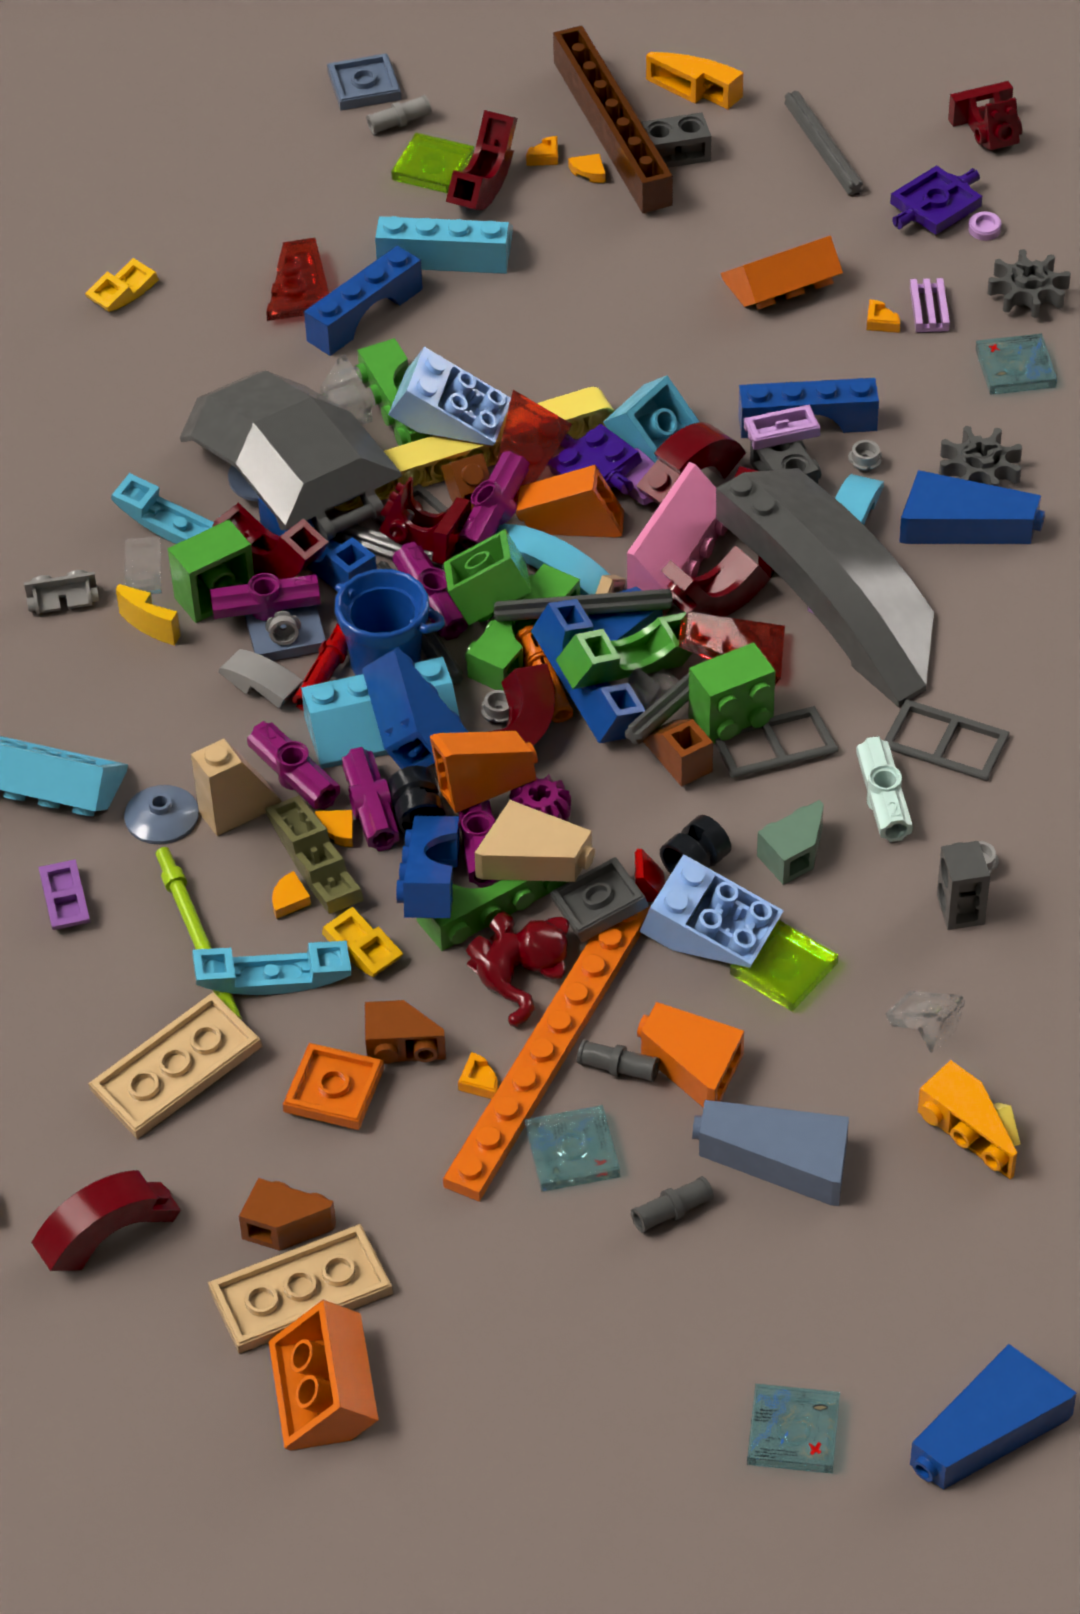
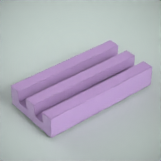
(929, 288)
(782, 427)

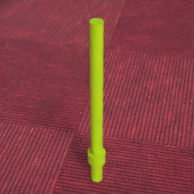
(176, 882)

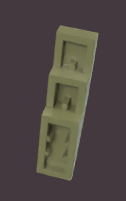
(314, 854)

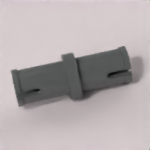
(618, 1060)
(672, 1204)

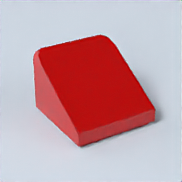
(648, 875)

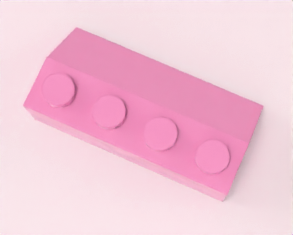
(678, 531)

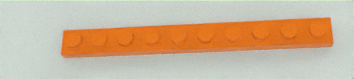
(541, 1058)

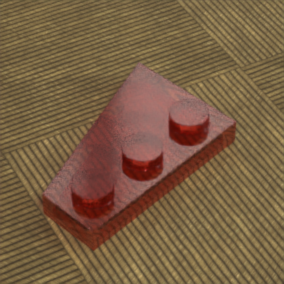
(298, 280)
(533, 434)
(717, 635)

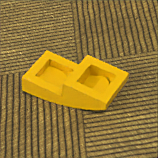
(127, 285)
(150, 619)
(367, 947)

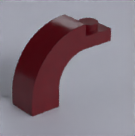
(489, 165)
(696, 444)
(274, 554)
(719, 590)
(530, 701)
(98, 1211)

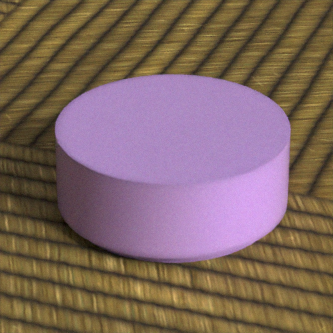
(985, 226)

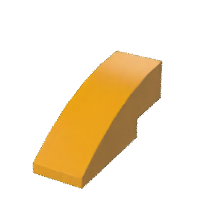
(695, 78)

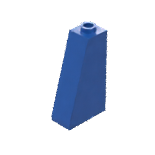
(968, 512)
(990, 1418)

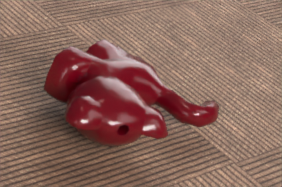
(537, 947)

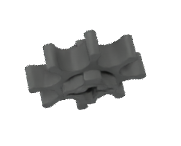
(1029, 283)
(981, 459)

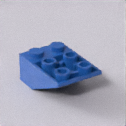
(407, 709)

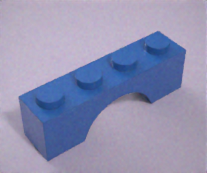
(335, 317)
(846, 401)
(338, 560)
(604, 706)
(427, 866)

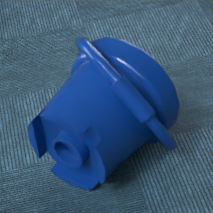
(382, 613)

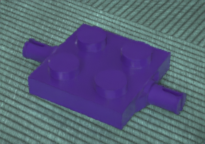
(936, 199)
(599, 448)

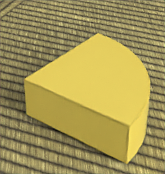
(1006, 1115)

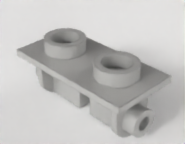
(77, 587)

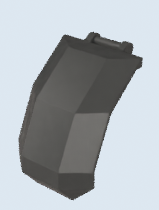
(293, 449)

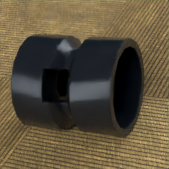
(414, 794)
(699, 840)

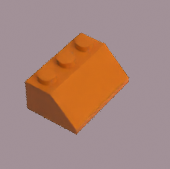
(784, 273)
(323, 1378)

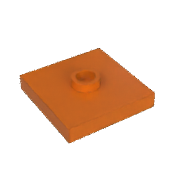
(333, 1086)

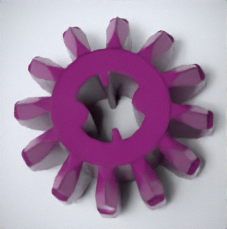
(545, 797)

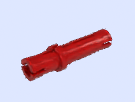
(330, 655)

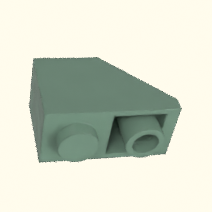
(792, 843)

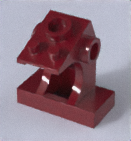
(993, 124)
(426, 529)

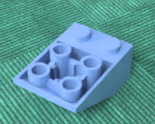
(448, 401)
(709, 916)

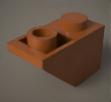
(464, 476)
(682, 750)
(401, 1033)
(284, 1216)

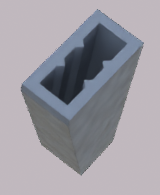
(777, 1145)

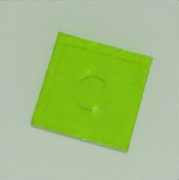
(431, 162)
(787, 966)

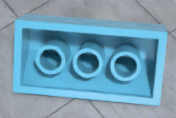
(448, 243)
(343, 715)
(58, 776)

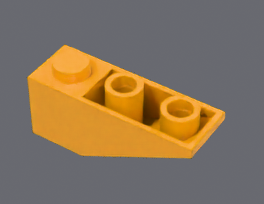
(965, 1112)

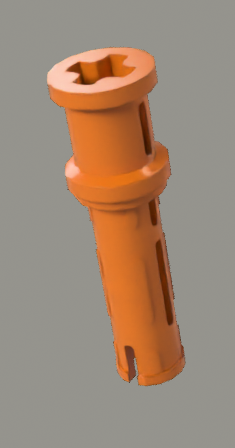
(535, 656)

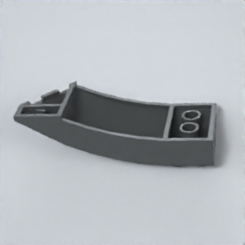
(837, 572)

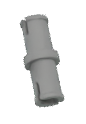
(399, 114)

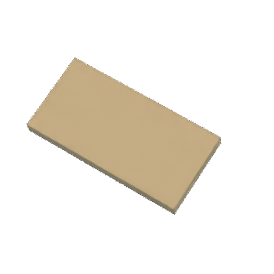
(175, 1065)
(279, 1290)

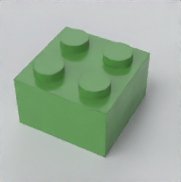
(208, 562)
(486, 575)
(732, 692)

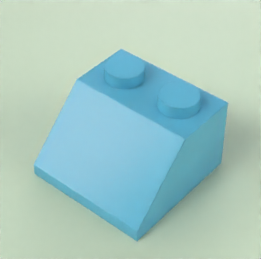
(651, 416)

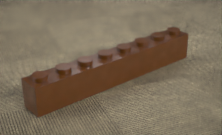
(613, 119)

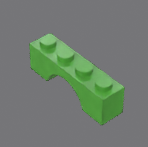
(383, 370)
(497, 650)
(595, 659)
(477, 907)

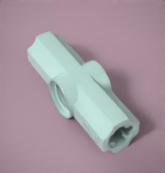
(884, 789)

